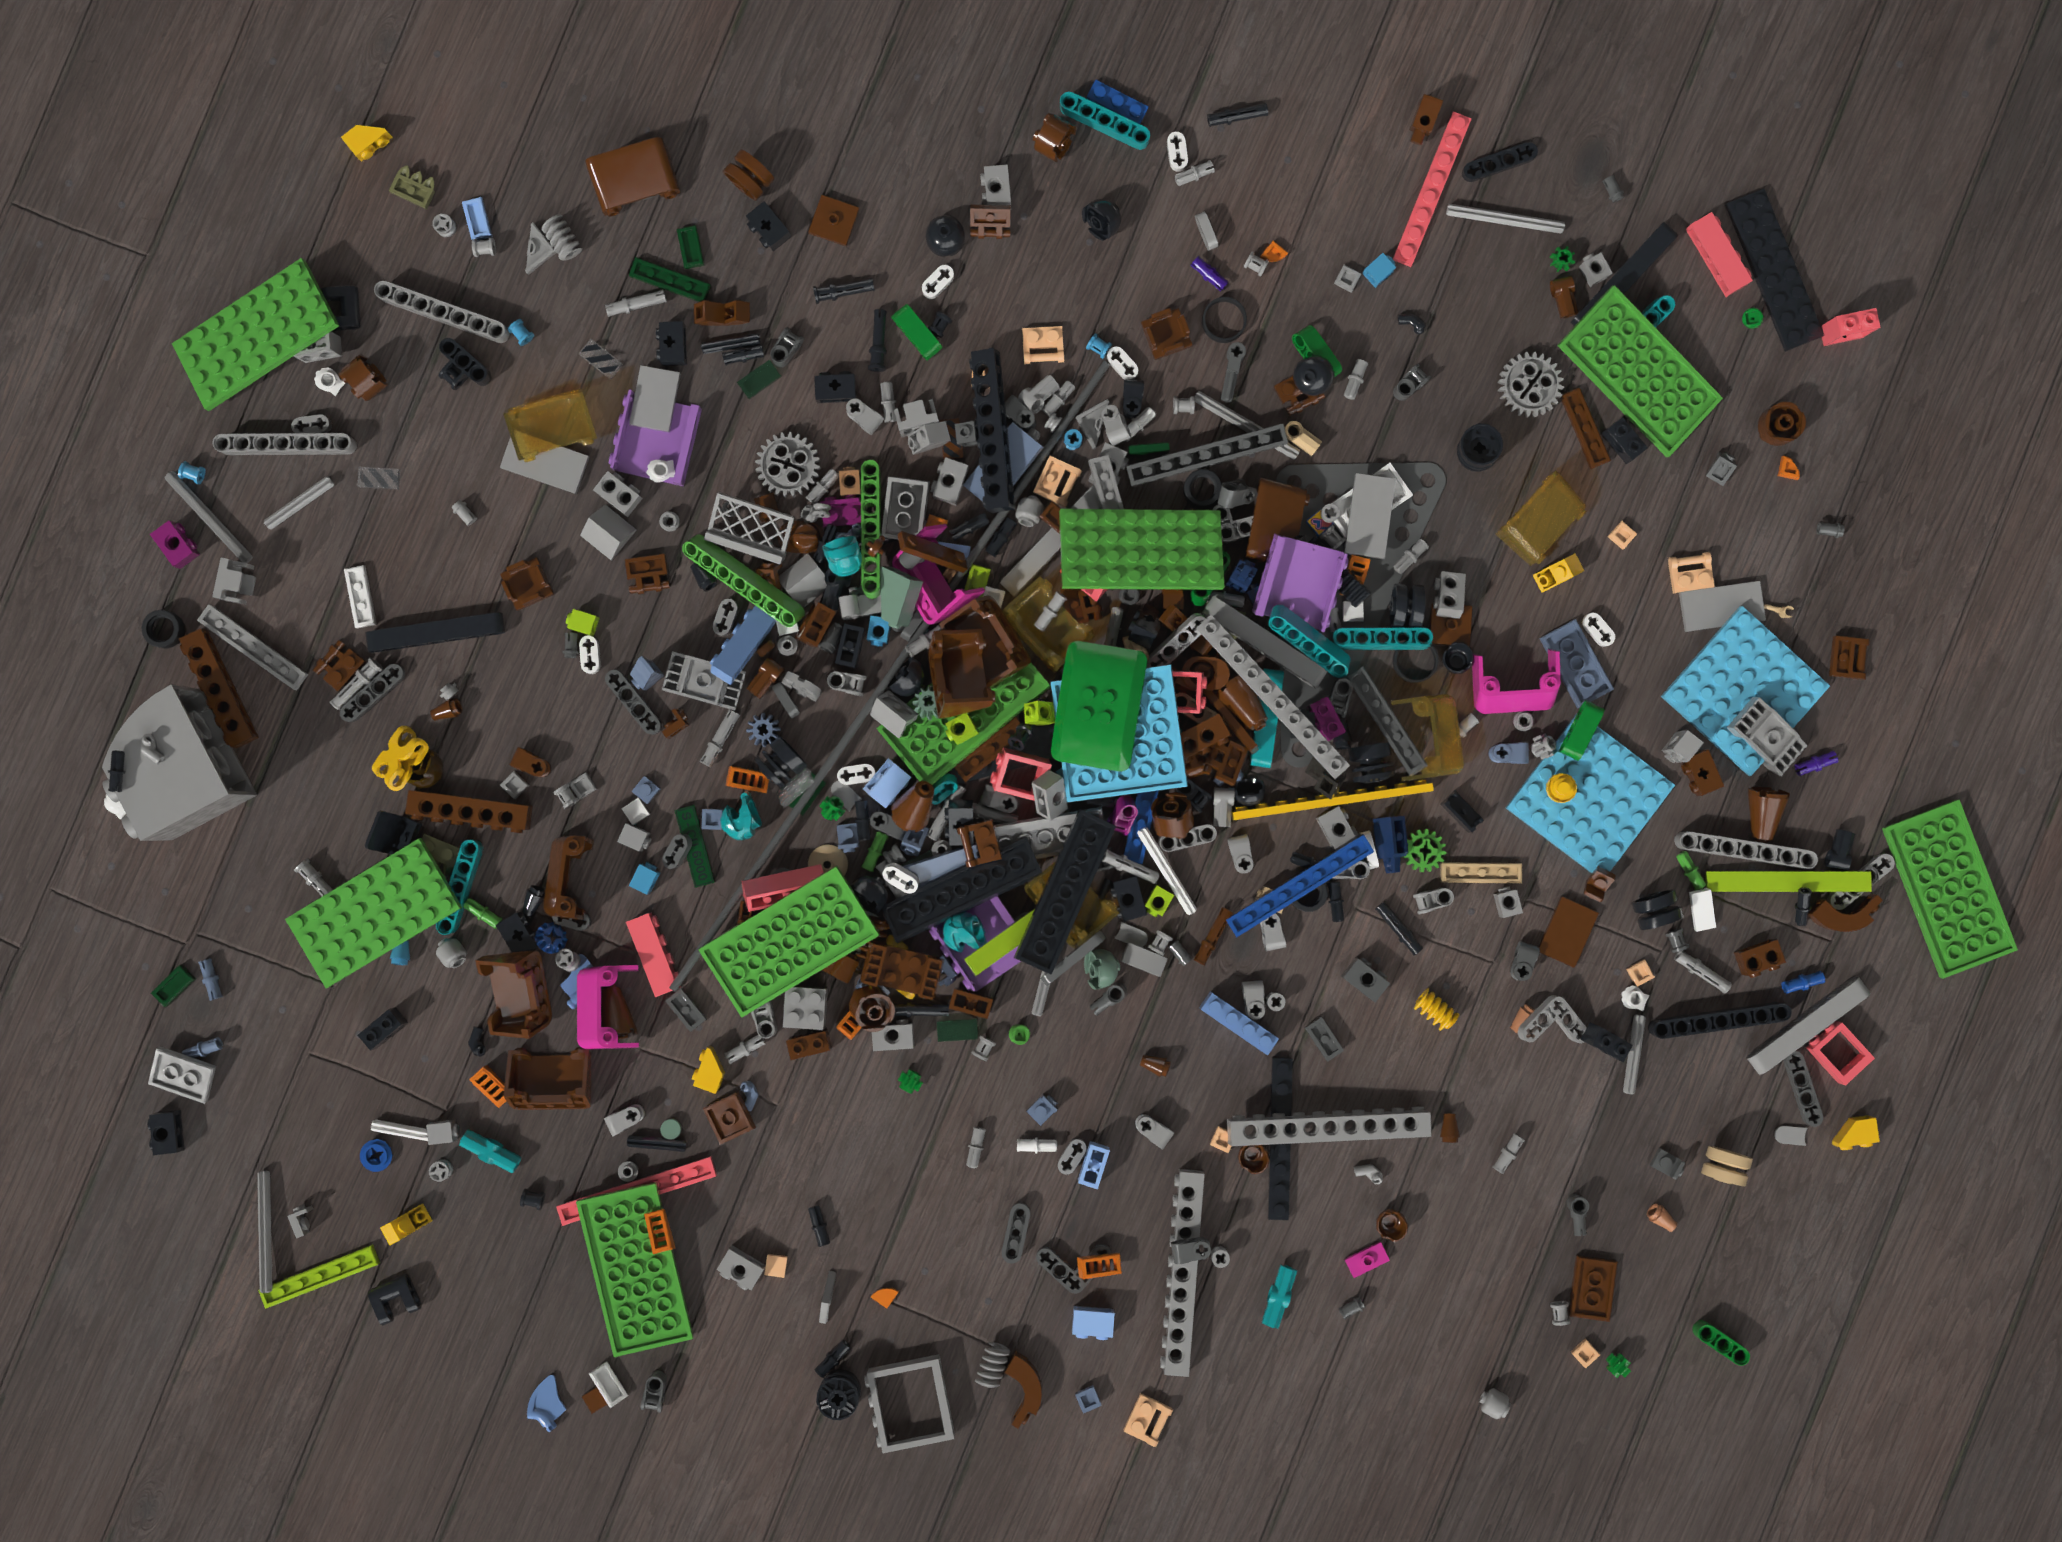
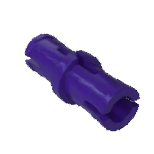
(1209, 273)
(1816, 763)

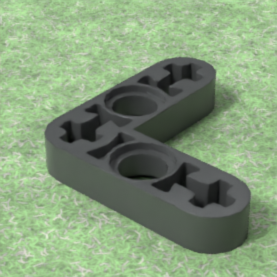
(1075, 1275)

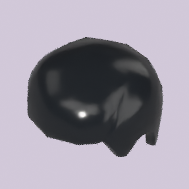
(1458, 658)
(1249, 791)

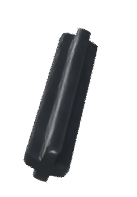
(730, 343)
(657, 1143)

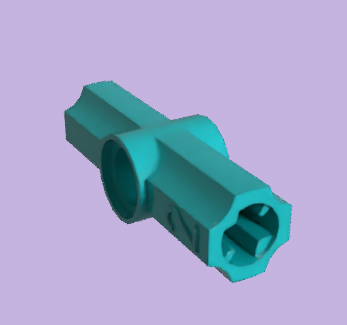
(490, 1151)
(1279, 1296)

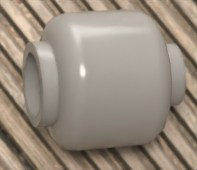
(1029, 511)
(451, 953)
(1495, 1403)

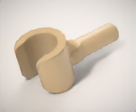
(1780, 610)

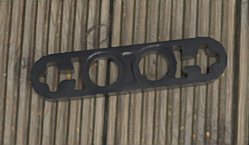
(1498, 159)

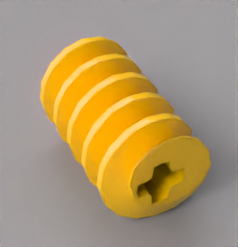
(1436, 1010)

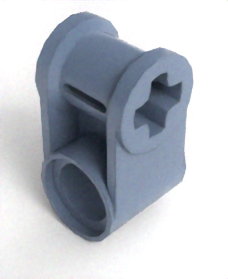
(1512, 753)

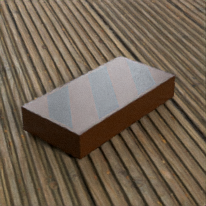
(952, 449)

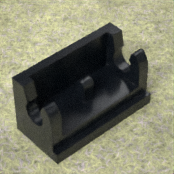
(1462, 812)

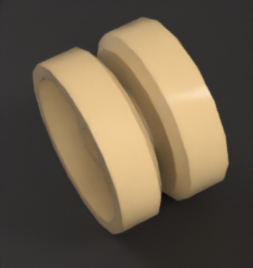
(1727, 1166)

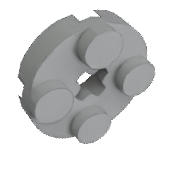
(803, 687)

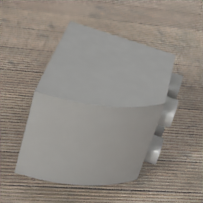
(192, 782)

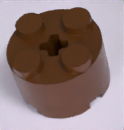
(1054, 137)
(363, 378)
(1785, 414)
(1172, 815)
(871, 1008)

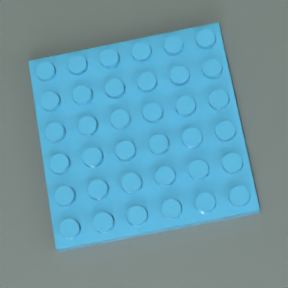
(1730, 670)
(1156, 752)
(1609, 809)

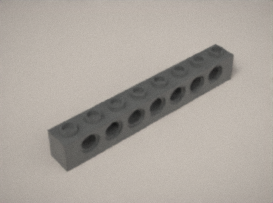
(1207, 455)

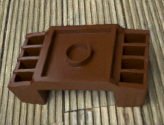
(902, 970)

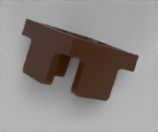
(1166, 333)
(526, 583)

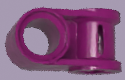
(1122, 817)

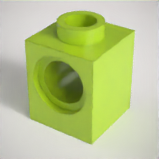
(582, 622)
(1039, 713)
(969, 732)
(1167, 897)

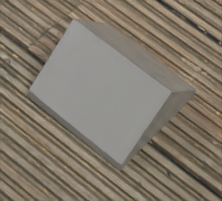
(607, 531)
(803, 581)

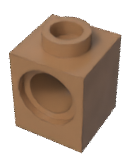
(853, 490)

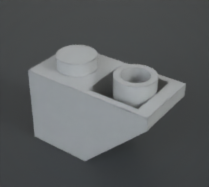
(928, 437)

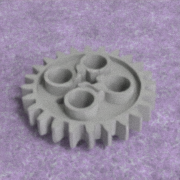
(1516, 374)
(794, 448)

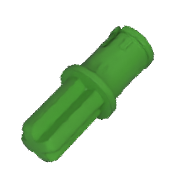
(875, 851)
(1691, 870)
(482, 913)

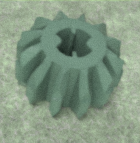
(922, 706)

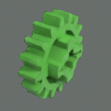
(1423, 860)

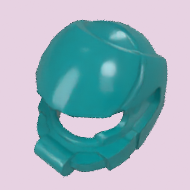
(843, 555)
(744, 824)
(964, 929)

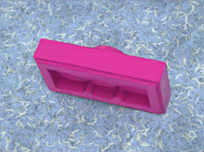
(1367, 1259)

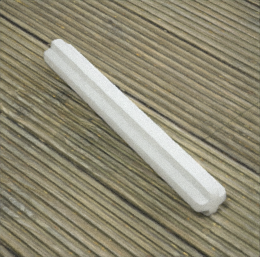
(1167, 870)

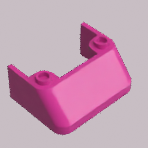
(935, 598)
(1490, 700)
(589, 1030)

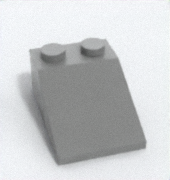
(904, 506)

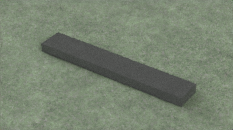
(1387, 721)

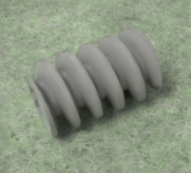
(559, 239)
(994, 1365)

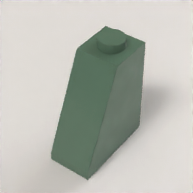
(898, 596)

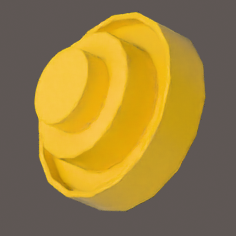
(1561, 788)

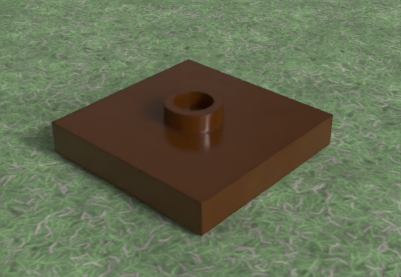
(833, 220)
(1451, 630)
(729, 1117)

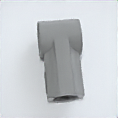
(1035, 397)
(1223, 801)

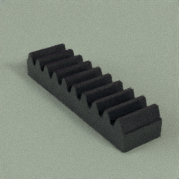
(1351, 586)

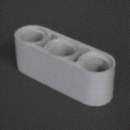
(1197, 839)

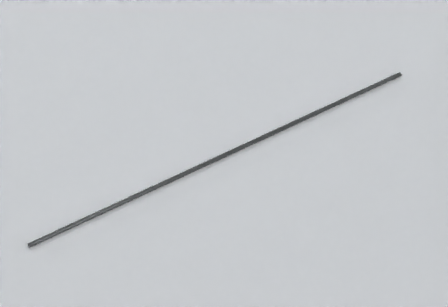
(886, 681)

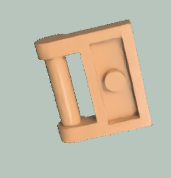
(1043, 339)
(1051, 478)
(1691, 579)
(1142, 1416)

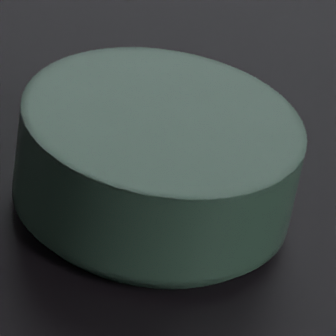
(671, 1128)

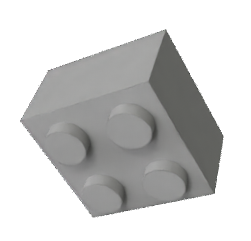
(805, 1007)

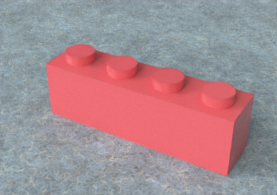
(1719, 254)
(766, 890)
(653, 952)

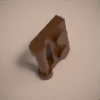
(1843, 655)
(986, 842)

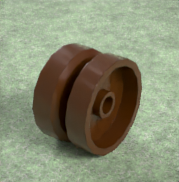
(748, 175)

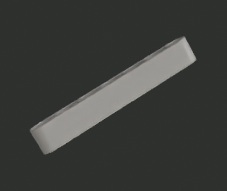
(432, 309)
(294, 444)
(1044, 550)
(1265, 642)
(1755, 850)
(1808, 1025)

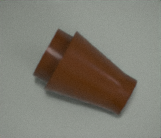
(448, 709)
(1156, 1065)
(1449, 1129)

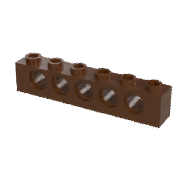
(245, 730)
(1196, 733)
(416, 808)

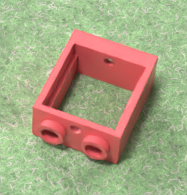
(1853, 325)
(1201, 684)
(1002, 760)
(1854, 1067)

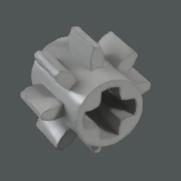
(1543, 746)

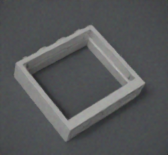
(930, 1361)

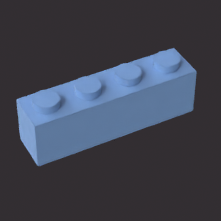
(742, 645)
(1239, 1023)

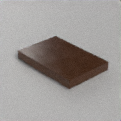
(1567, 932)
(1592, 1288)

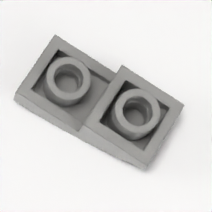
(1144, 959)

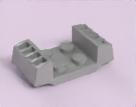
(693, 679)
(1768, 735)

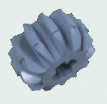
(757, 733)

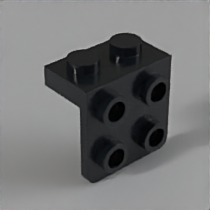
(391, 832)

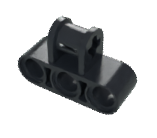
(455, 368)

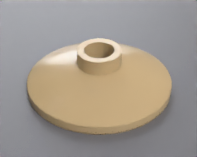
(829, 853)

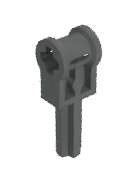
(1232, 370)

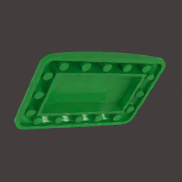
(1099, 706)

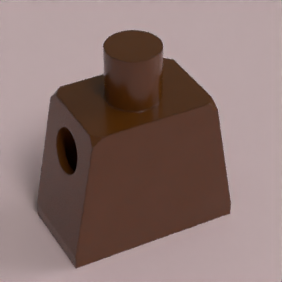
(1427, 111)

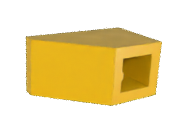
(366, 140)
(1558, 572)
(710, 1072)
(1857, 1131)
(406, 1224)

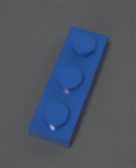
(1117, 102)

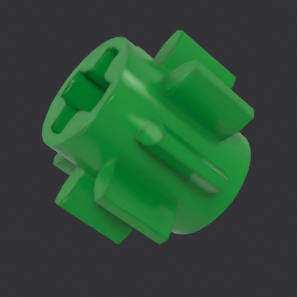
(1565, 253)
(832, 808)
(910, 1081)
(1618, 1365)

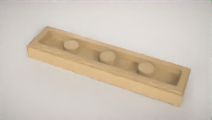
(1481, 872)

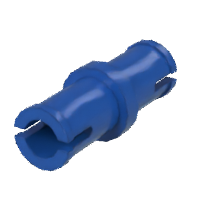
(1803, 982)

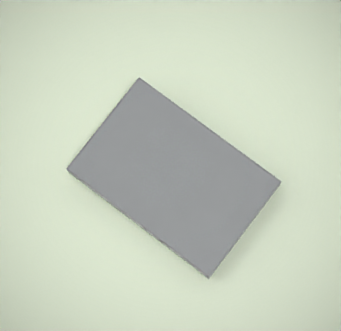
(654, 398)
(182, 1074)

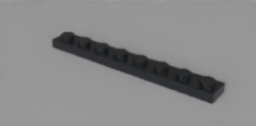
(1280, 1153)

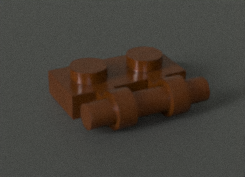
(990, 216)
(1288, 392)
(645, 567)
(1076, 607)
(343, 670)
(1230, 763)

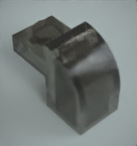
(1326, 783)

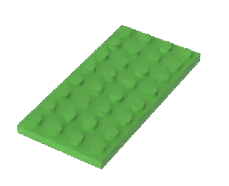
(255, 334)
(1640, 371)
(1141, 549)
(927, 747)
(1949, 889)
(373, 913)
(789, 941)
(635, 1287)

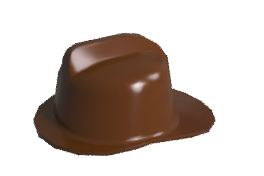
(803, 537)
(1213, 668)

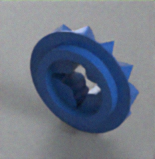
(544, 942)
(374, 1164)

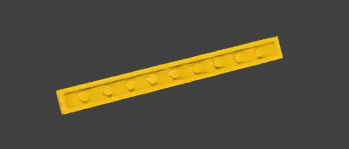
(1340, 798)

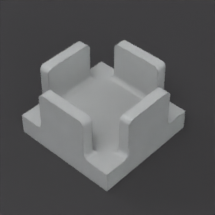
(915, 417)
(232, 581)

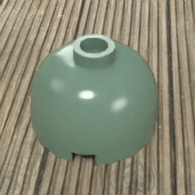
(1102, 968)

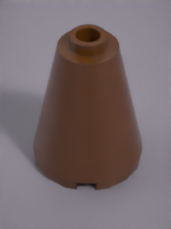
(1243, 703)
(914, 807)
(1766, 811)
(616, 1012)

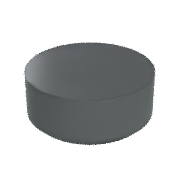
(1128, 596)

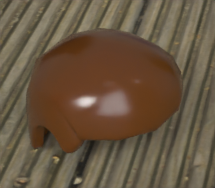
(1254, 1158)
(1392, 1225)

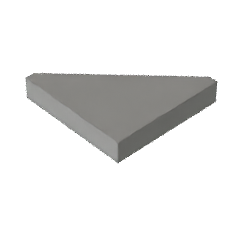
(538, 250)
(1092, 422)
(827, 1297)

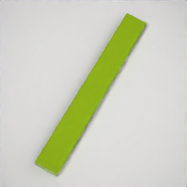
(1787, 881)

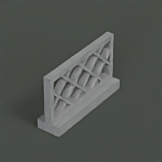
(742, 543)

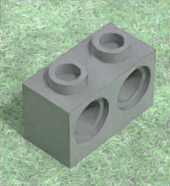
(324, 348)
(615, 497)
(1453, 595)

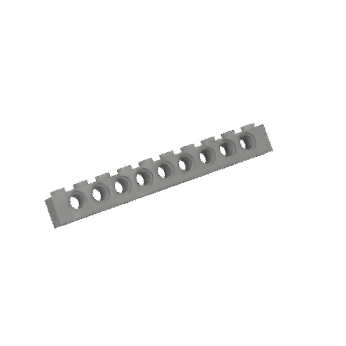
(1273, 696)
(1419, 1128)
(1180, 1365)

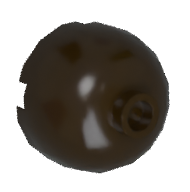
(428, 771)

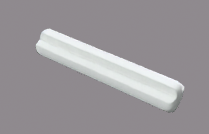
(399, 1130)

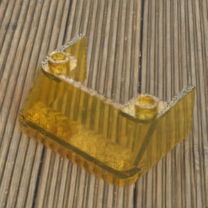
(1445, 731)

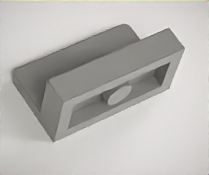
(893, 713)

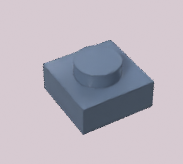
(646, 790)
(711, 819)
(1088, 1399)

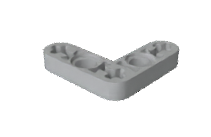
(1552, 1014)

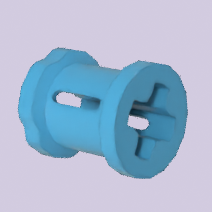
(520, 332)
(1098, 346)
(1069, 434)
(191, 472)

